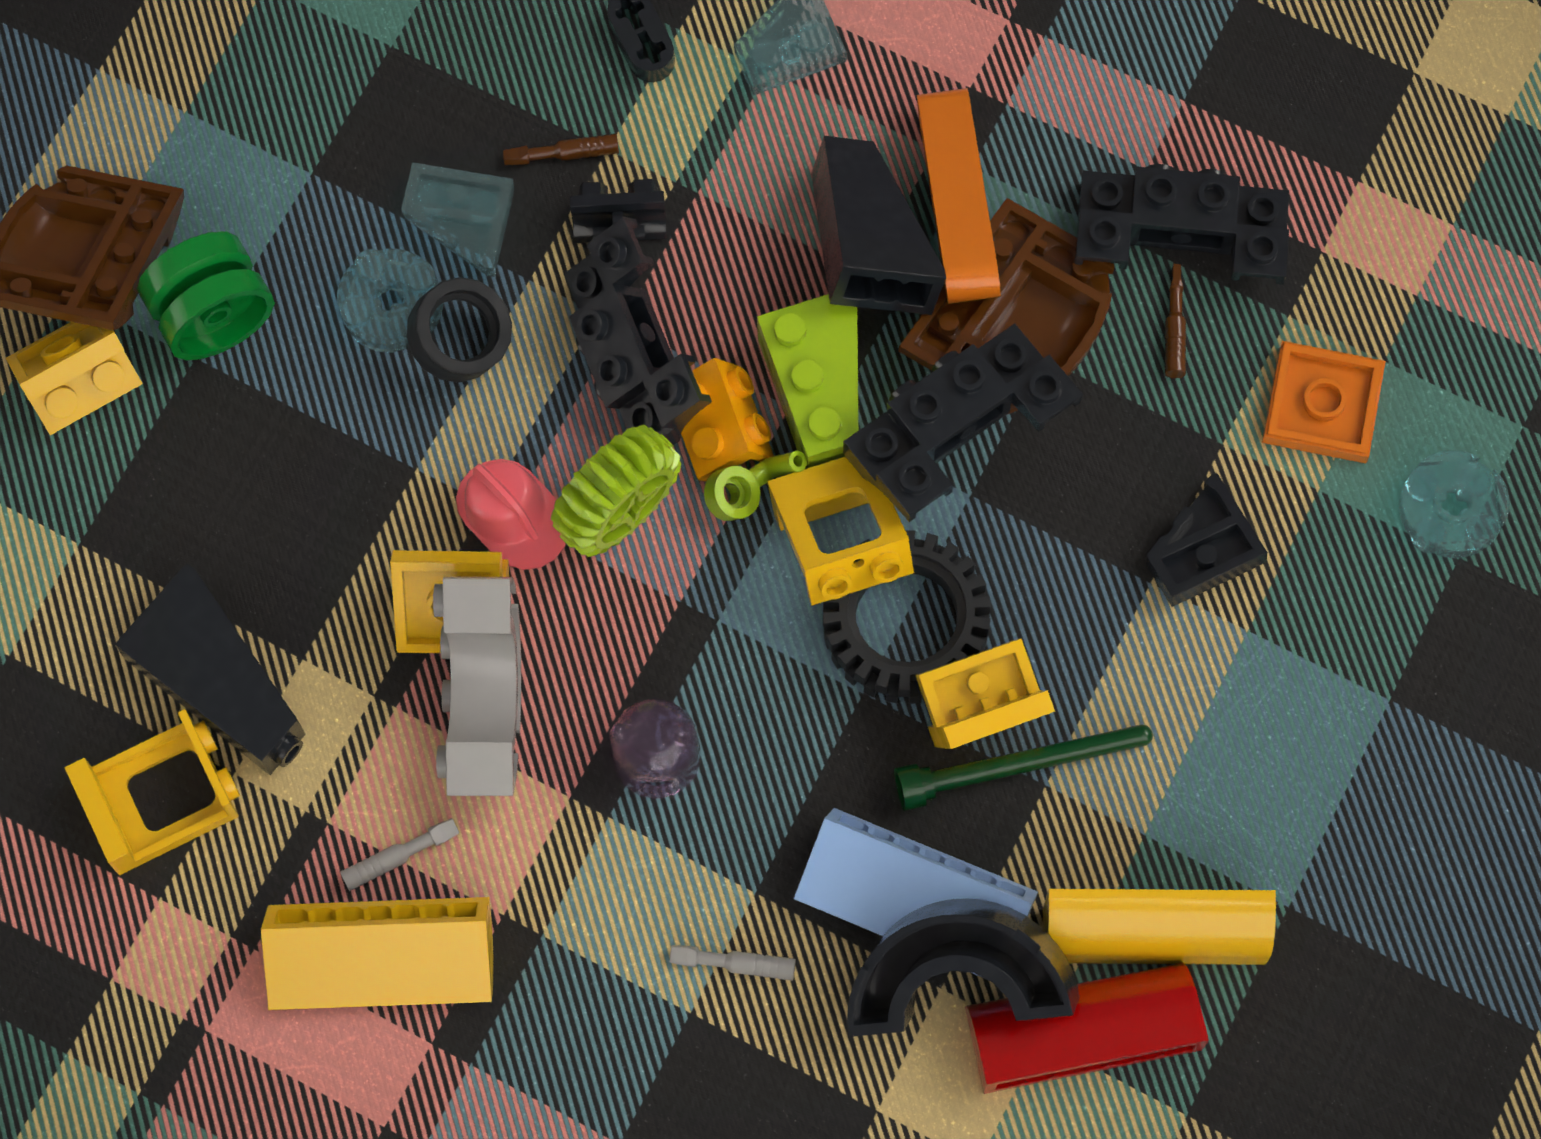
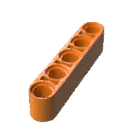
(958, 196)

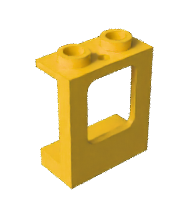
(827, 491)
(113, 812)

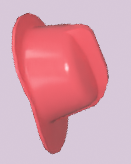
(510, 513)

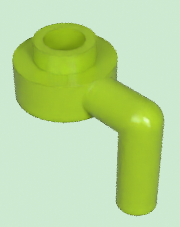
(746, 484)

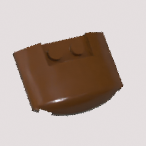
(84, 245)
(1041, 291)

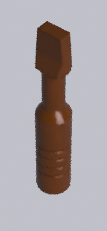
(564, 150)
(1175, 329)

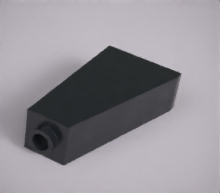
(869, 233)
(205, 665)

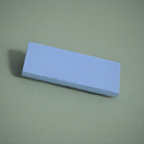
(883, 876)

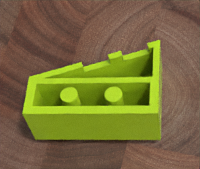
(814, 372)

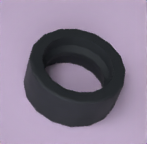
(490, 307)

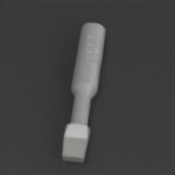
(396, 855)
(735, 962)

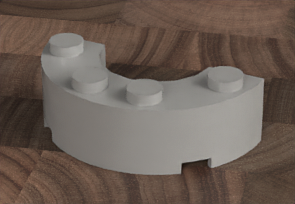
(485, 684)

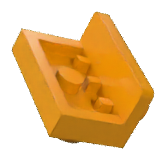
(730, 426)

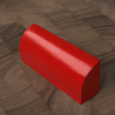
(1113, 1026)

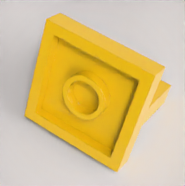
(73, 373)
(413, 587)
(982, 695)

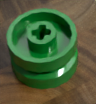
(205, 295)

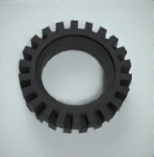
(898, 677)

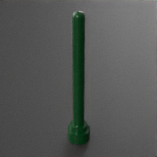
(920, 784)

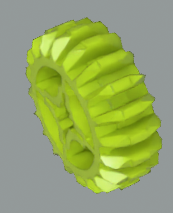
(616, 490)

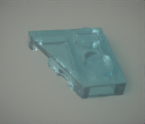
(789, 44)
(460, 211)

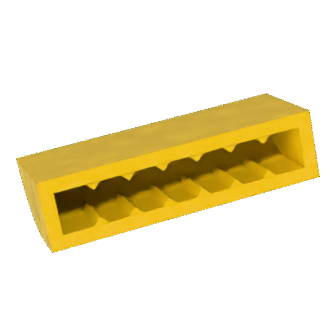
(1162, 925)
(378, 953)

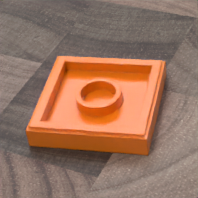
(1324, 402)

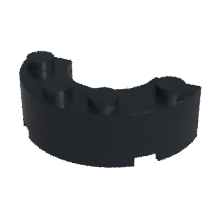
(962, 938)

